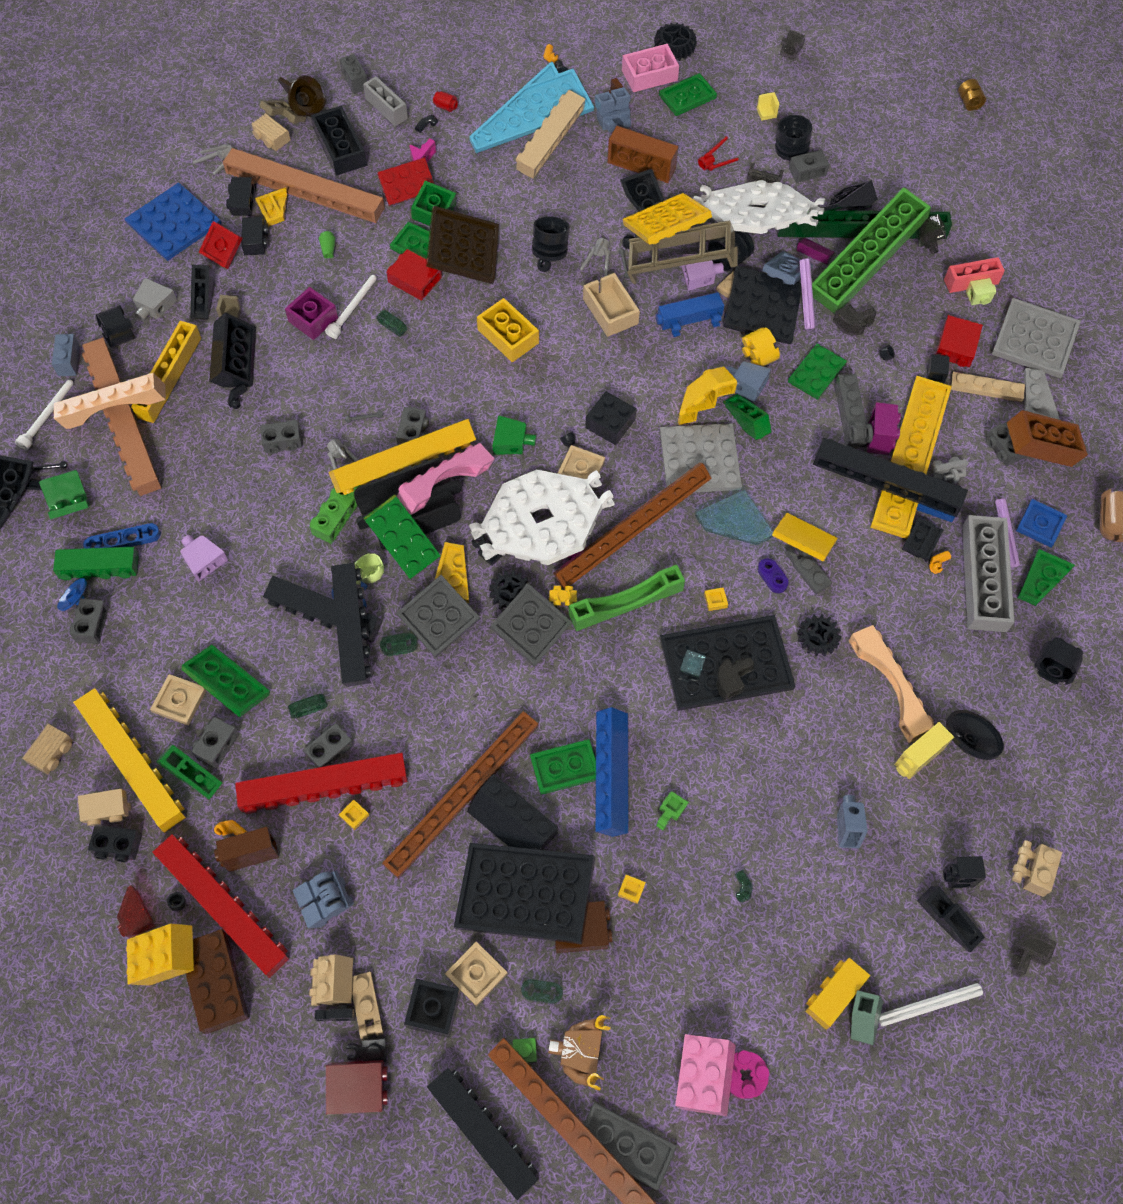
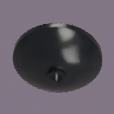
(974, 735)

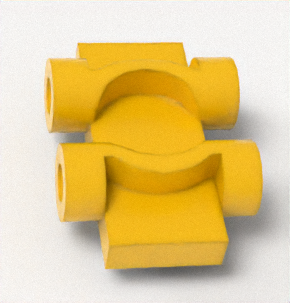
(565, 596)

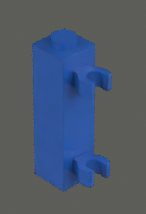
(690, 311)

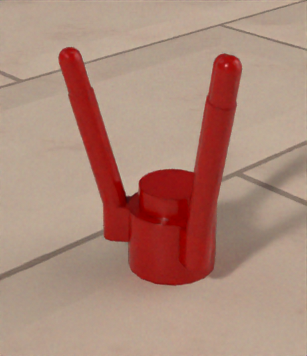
(707, 160)

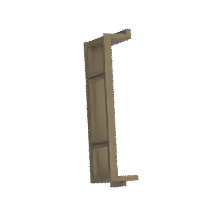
(692, 235)

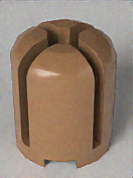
(1112, 515)

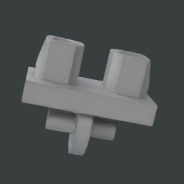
(950, 471)

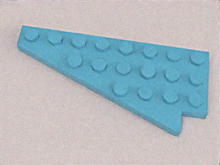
(528, 108)

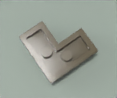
(281, 107)

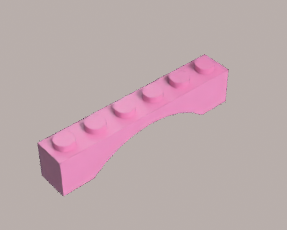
(469, 463)

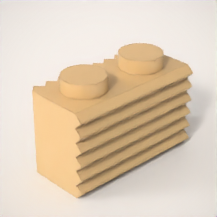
(270, 132)
(48, 749)

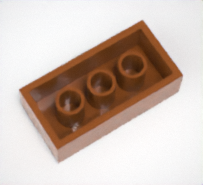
(641, 153)
(1046, 438)

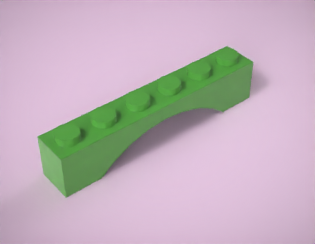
(596, 610)

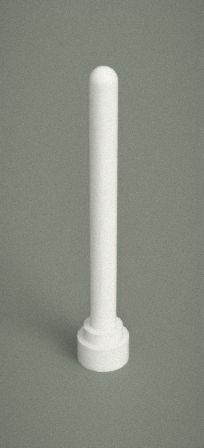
(334, 329)
(25, 441)

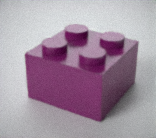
(311, 313)
(884, 426)

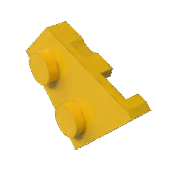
(273, 206)

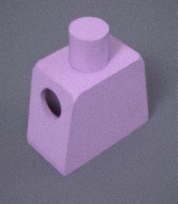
(701, 273)
(202, 556)

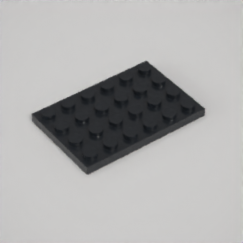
(732, 641)
(525, 893)

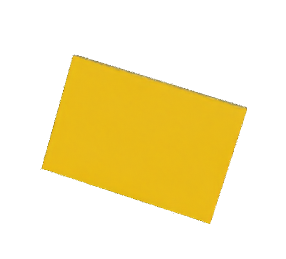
(804, 536)

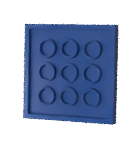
(172, 221)

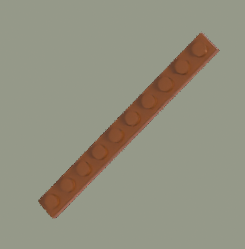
(632, 525)
(460, 795)
(568, 1125)

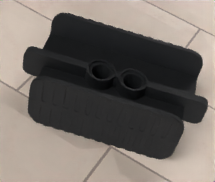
(438, 512)

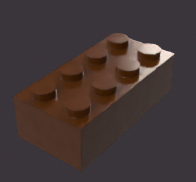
(215, 984)

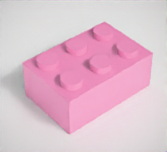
(650, 68)
(705, 1075)

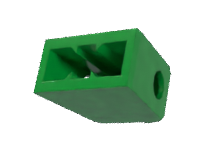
(511, 437)

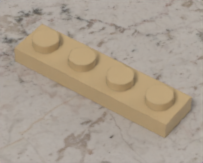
(987, 386)

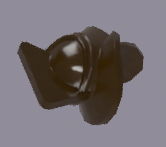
(304, 95)

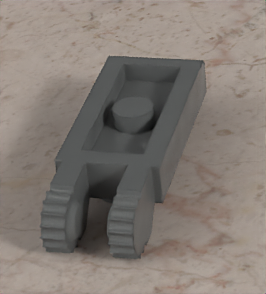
(809, 571)

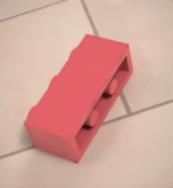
(960, 275)

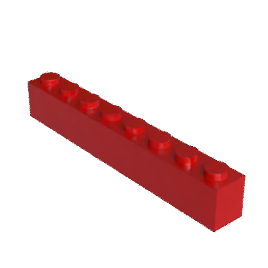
(320, 782)
(221, 906)

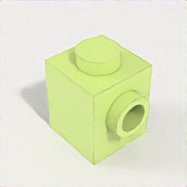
(981, 291)

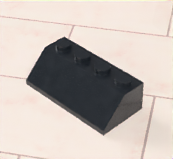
(232, 352)
(511, 816)

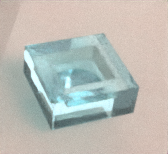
(693, 663)

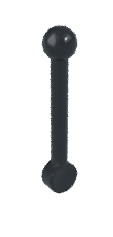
(63, 465)

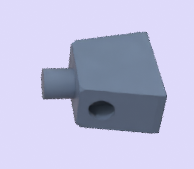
(750, 379)
(851, 823)

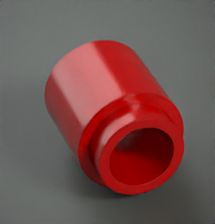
(445, 101)

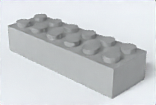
(987, 574)

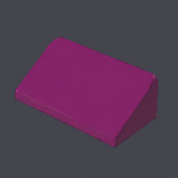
(815, 250)

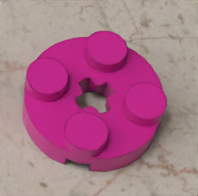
(760, 1073)

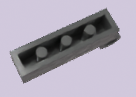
(851, 411)

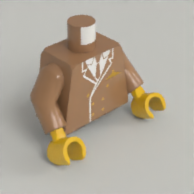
(581, 1051)

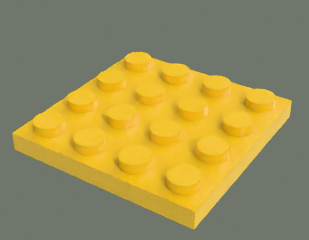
(667, 218)

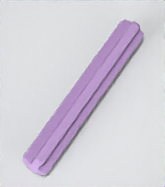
(807, 294)
(1002, 511)

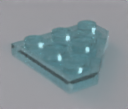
(736, 519)

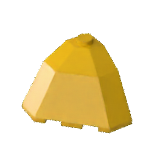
(704, 391)

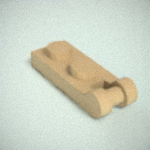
(366, 1005)

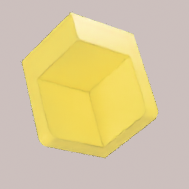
(767, 106)

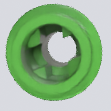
(327, 244)

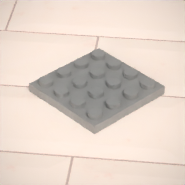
(1036, 337)
(707, 444)

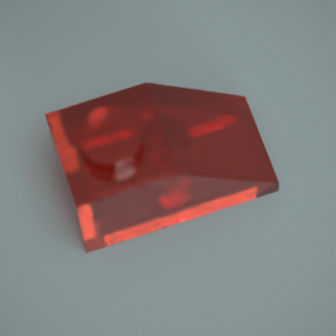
(133, 915)

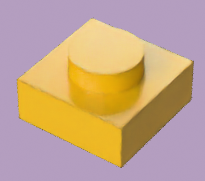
(716, 599)
(354, 815)
(631, 889)

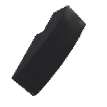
(951, 918)

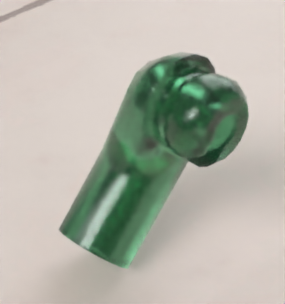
(746, 887)

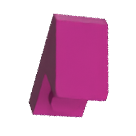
(427, 150)

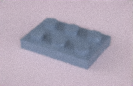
(784, 267)

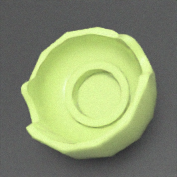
(371, 566)

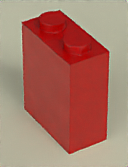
(412, 275)
(959, 340)

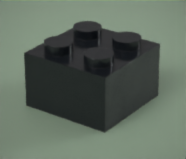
(610, 418)
(432, 1008)

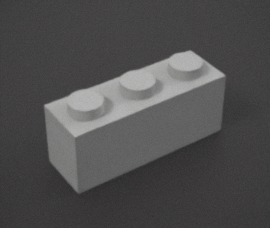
(385, 101)

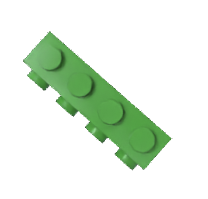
(333, 515)

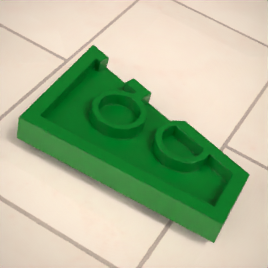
(1043, 576)

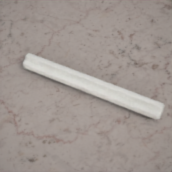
(930, 1004)

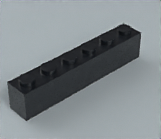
(311, 605)
(351, 624)
(483, 1134)

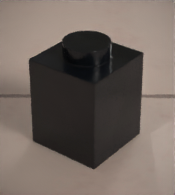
(938, 368)

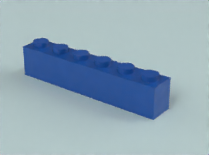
(612, 772)

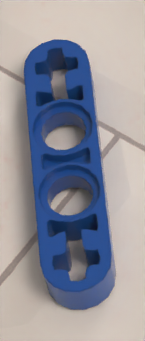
(122, 536)

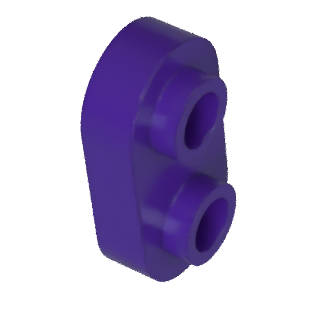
(773, 574)

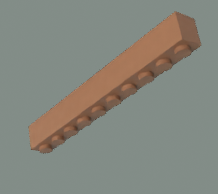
(304, 185)
(121, 420)

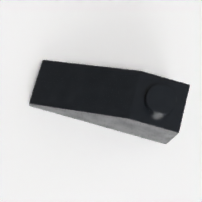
(202, 290)

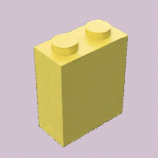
(923, 751)

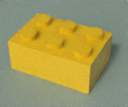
(508, 330)
(160, 954)

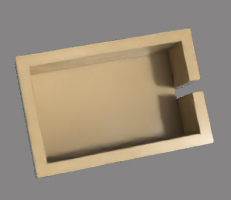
(612, 306)

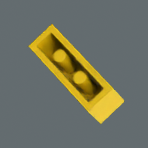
(836, 992)

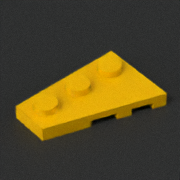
(453, 568)

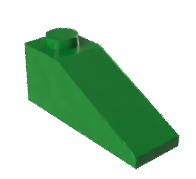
(749, 416)
(189, 771)

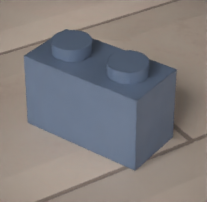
(65, 355)

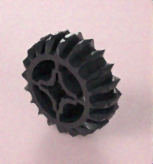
(679, 39)

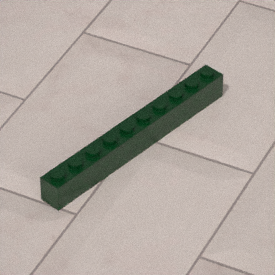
(845, 225)

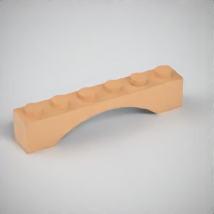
(140, 390)
(870, 647)

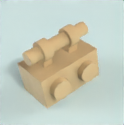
(102, 806)
(1041, 870)
(331, 980)

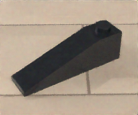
(13, 479)

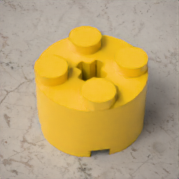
(760, 347)

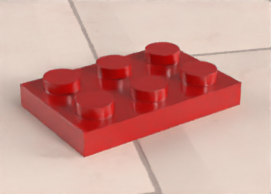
(404, 181)

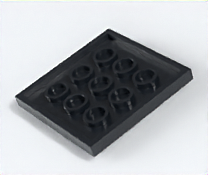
(762, 302)

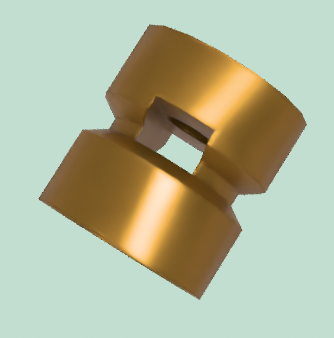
(972, 94)

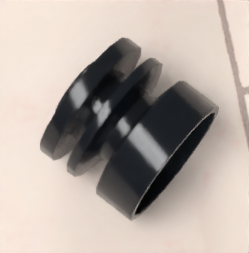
(793, 136)
(550, 238)
(742, 241)

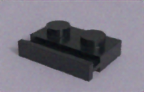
(922, 539)

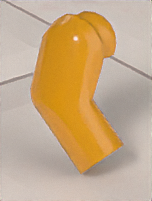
(548, 55)
(936, 561)
(229, 827)

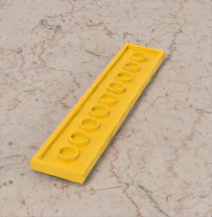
(914, 451)

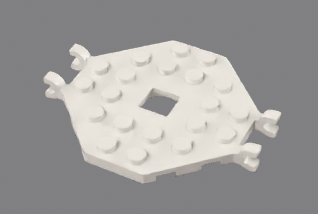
(781, 204)
(514, 530)

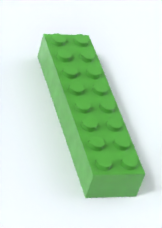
(870, 250)

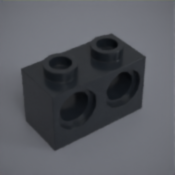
(116, 838)
(964, 872)

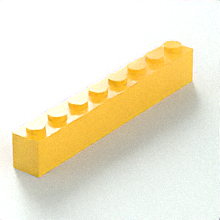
(402, 456)
(129, 760)

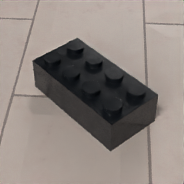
(338, 140)

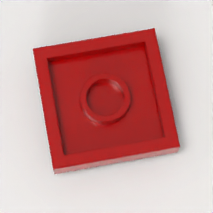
(220, 245)

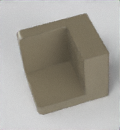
(230, 305)

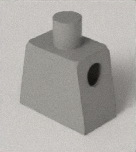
(153, 299)

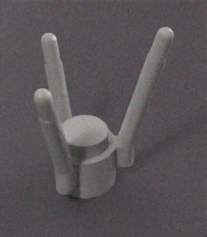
(222, 152)
(600, 249)
(338, 450)

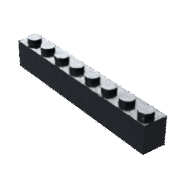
(890, 477)

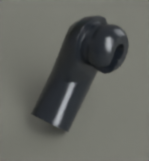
(425, 121)
(234, 395)

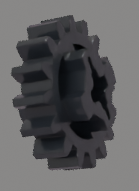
(511, 582)
(814, 641)

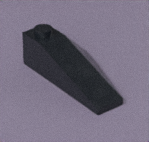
(642, 190)
(853, 197)

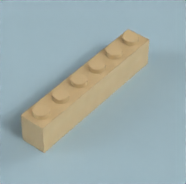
(550, 134)

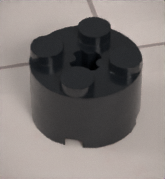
(115, 326)
(1059, 661)

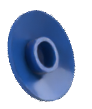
(72, 595)

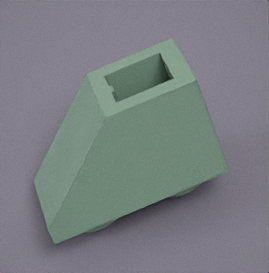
(866, 1017)

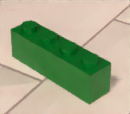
(96, 563)

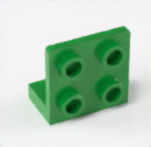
(64, 494)

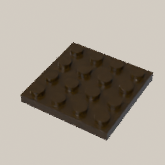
(462, 245)

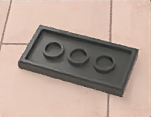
(636, 1148)

